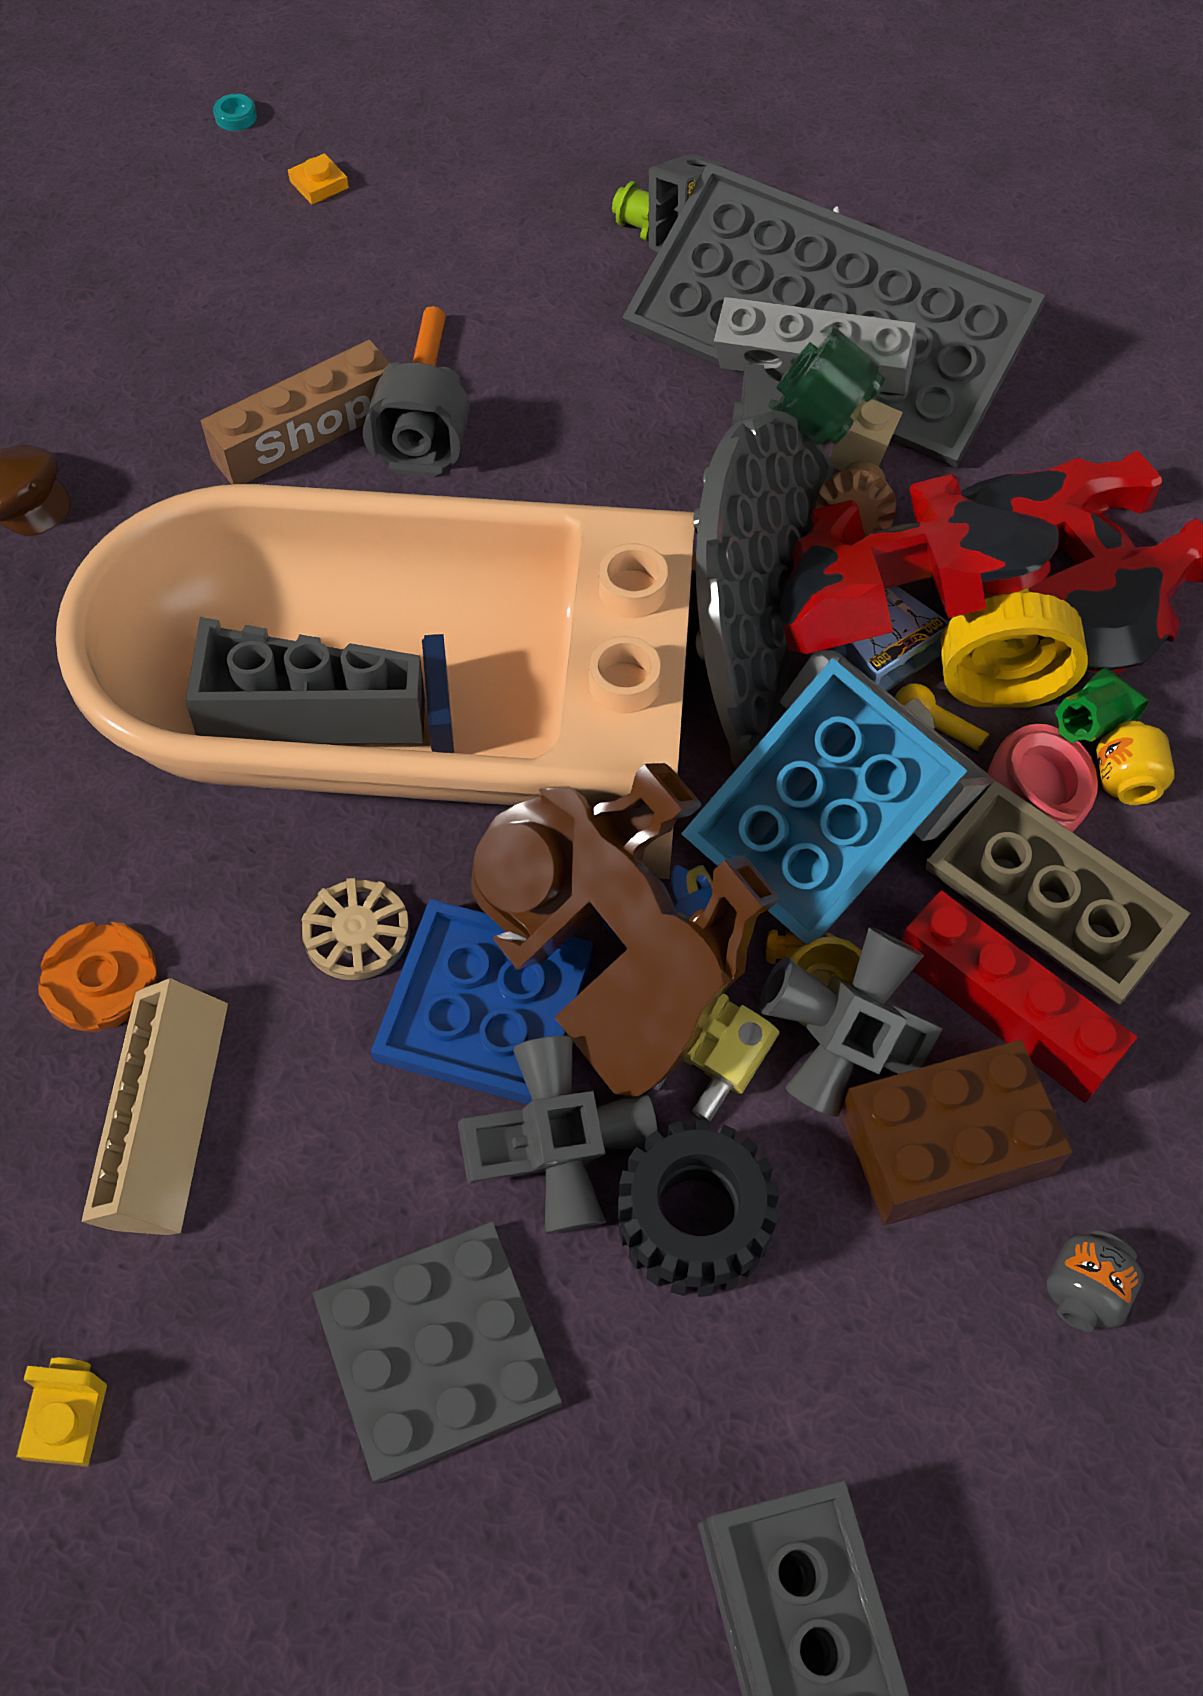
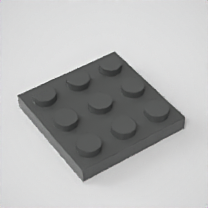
(435, 1352)

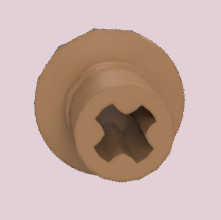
(867, 487)

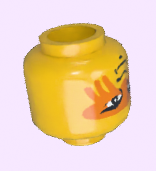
(1135, 763)

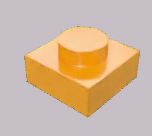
(318, 178)

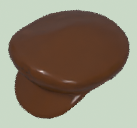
(29, 491)

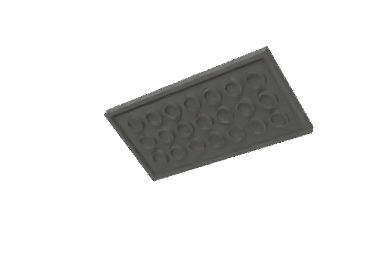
(784, 250)

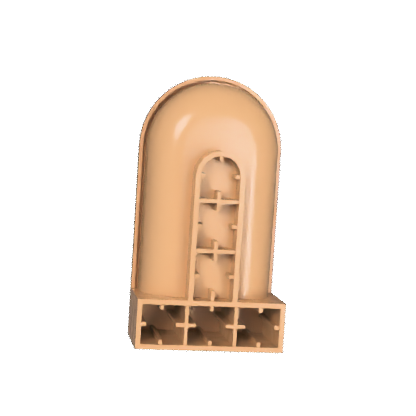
(550, 617)

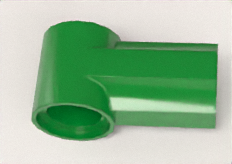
(1099, 707)

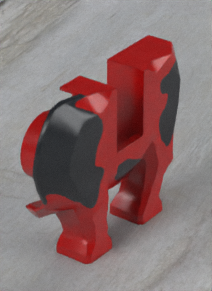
(965, 546)
(1114, 585)

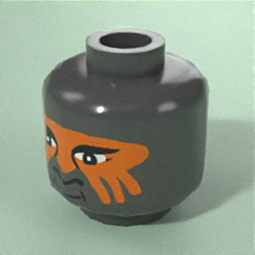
(1095, 1281)

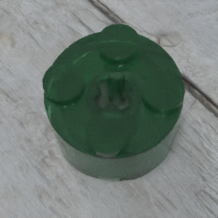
(828, 386)

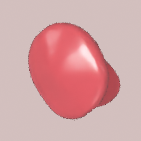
(1047, 773)

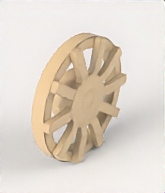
(355, 929)

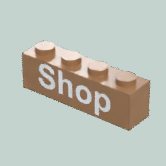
(294, 414)

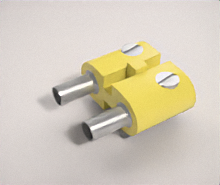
(729, 1052)

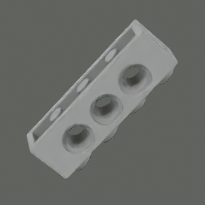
(778, 333)

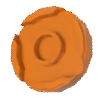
(105, 989)

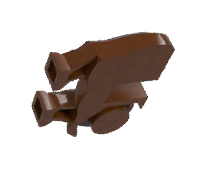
(561, 861)

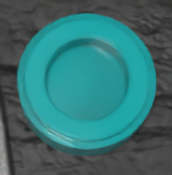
(234, 112)

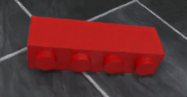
(1016, 996)

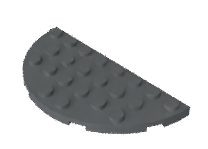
(746, 529)

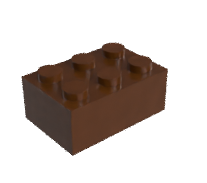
(954, 1131)

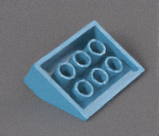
(826, 799)

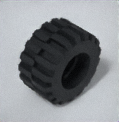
(705, 1158)

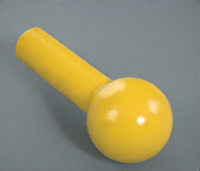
(943, 719)

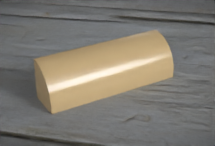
(156, 1111)

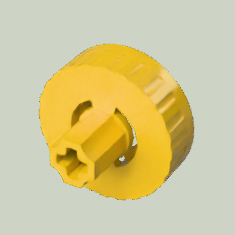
(994, 654)

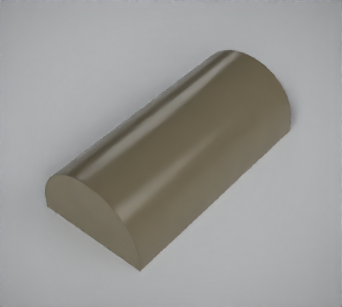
(1057, 893)

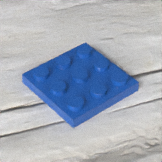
(468, 1005)

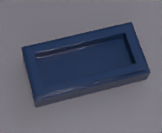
(437, 693)

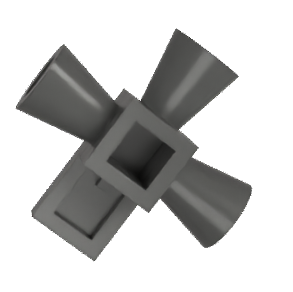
(851, 1020)
(554, 1135)

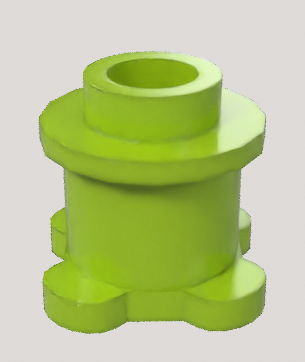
(632, 207)

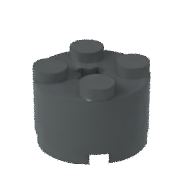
(417, 418)

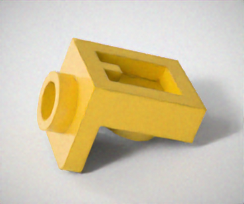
(62, 1413)

